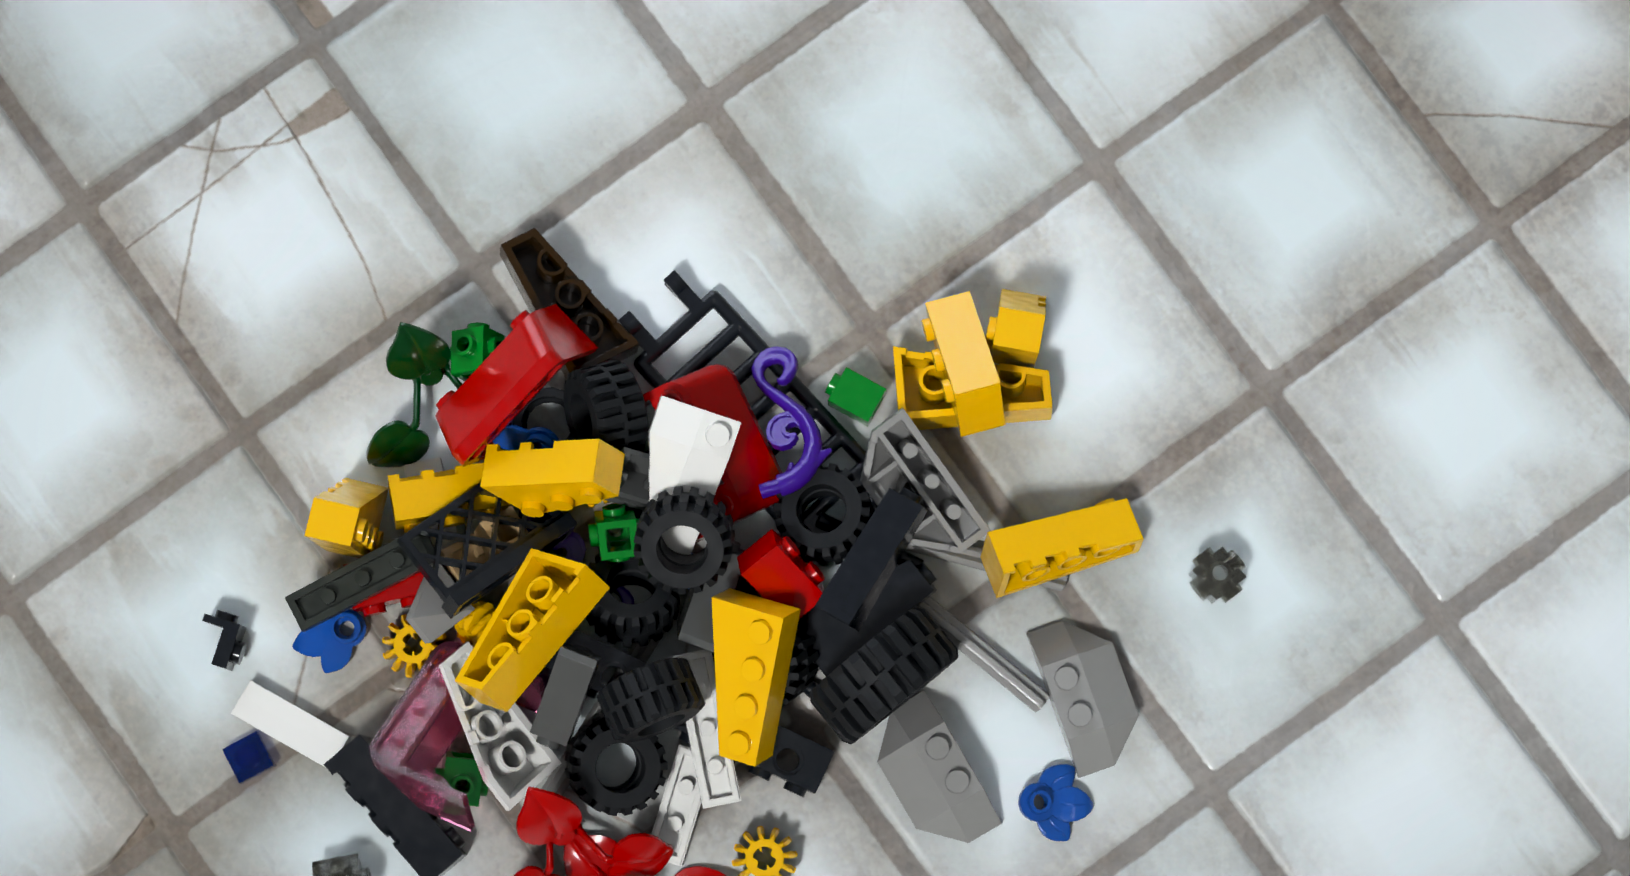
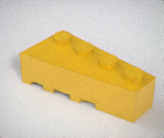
(920, 392)
(348, 518)
(1059, 545)
(529, 627)
(751, 671)

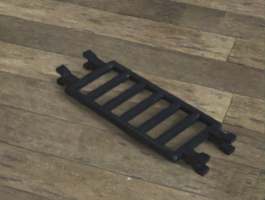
(739, 327)

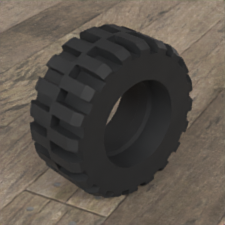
(883, 674)

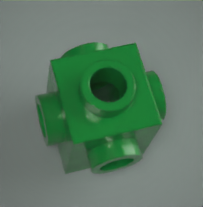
(471, 348)
(614, 546)
(463, 766)

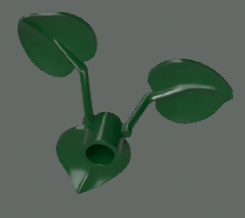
(416, 357)

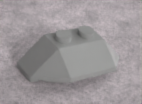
(903, 458)
(1085, 693)
(933, 774)

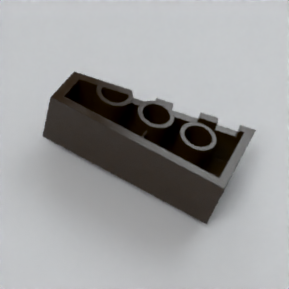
(547, 280)

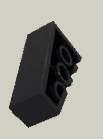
(416, 833)

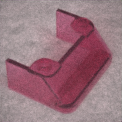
(420, 735)

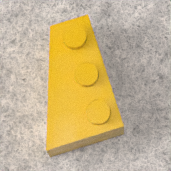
(1017, 329)
(965, 362)
(553, 477)
(423, 495)

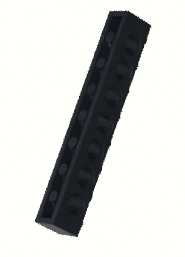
(812, 757)

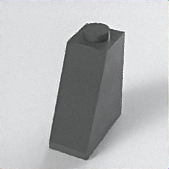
(695, 618)
(565, 695)

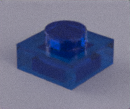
(249, 757)

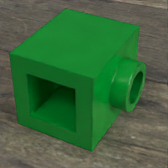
(855, 396)

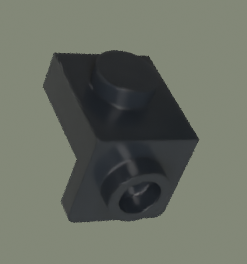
(230, 645)

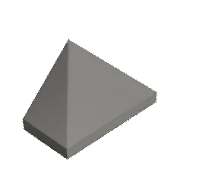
(426, 611)

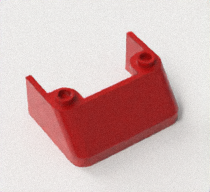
(509, 380)
(751, 458)

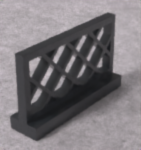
(498, 567)

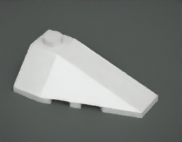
(688, 451)
(498, 739)

